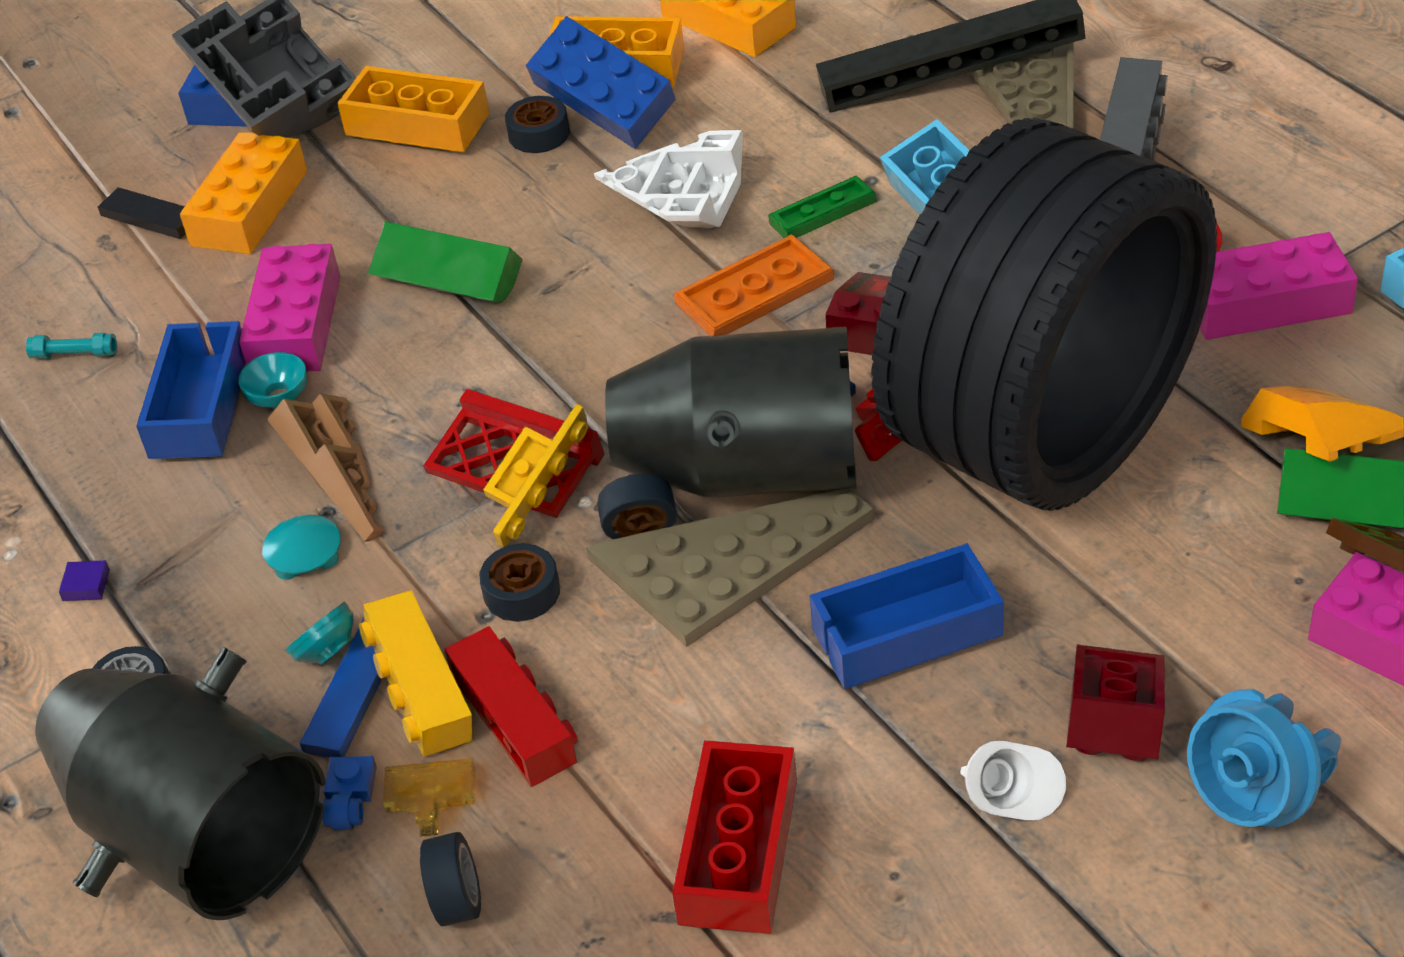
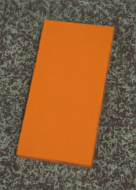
(753, 286)

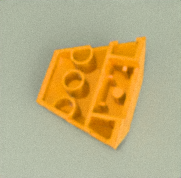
(1323, 417)

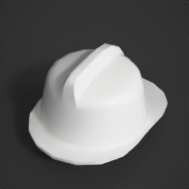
(1014, 780)

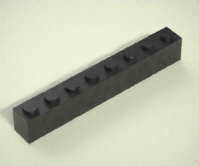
(949, 51)

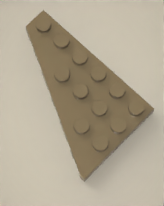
(1033, 86)
(718, 565)

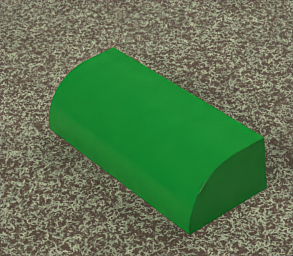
(445, 262)
(1346, 488)

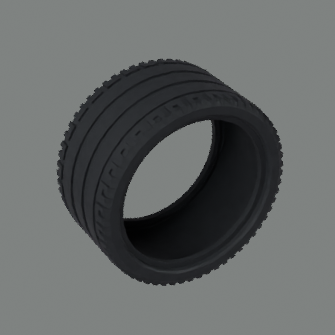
(1043, 310)

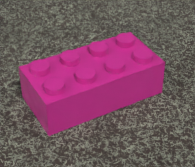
(1278, 286)
(291, 303)
(1363, 617)

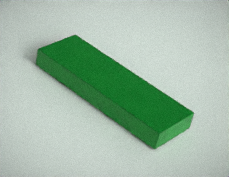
(822, 207)

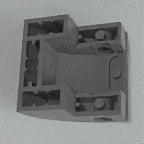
(266, 67)

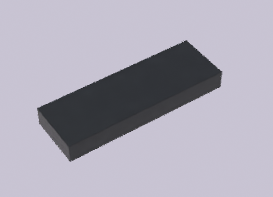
(144, 212)

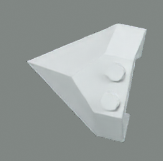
(684, 183)

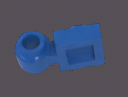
(346, 788)

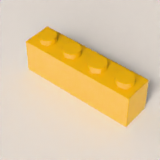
(416, 673)

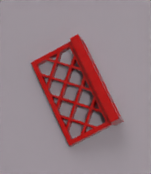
(508, 419)

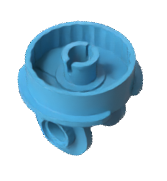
(1258, 762)

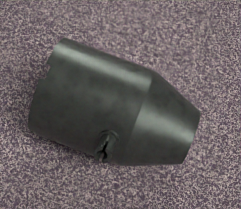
(738, 414)
(180, 785)

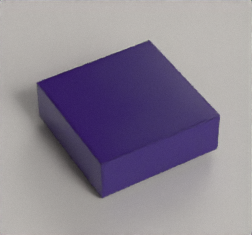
(84, 580)

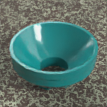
(271, 373)
(324, 637)

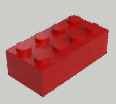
(736, 837)

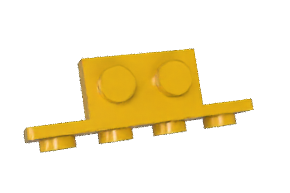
(526, 471)

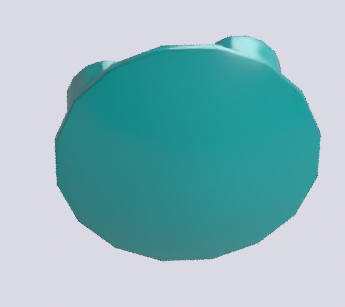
(301, 545)

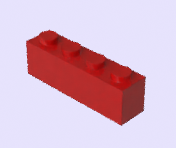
(512, 705)

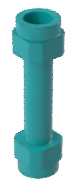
(100, 345)

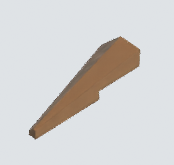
(325, 446)

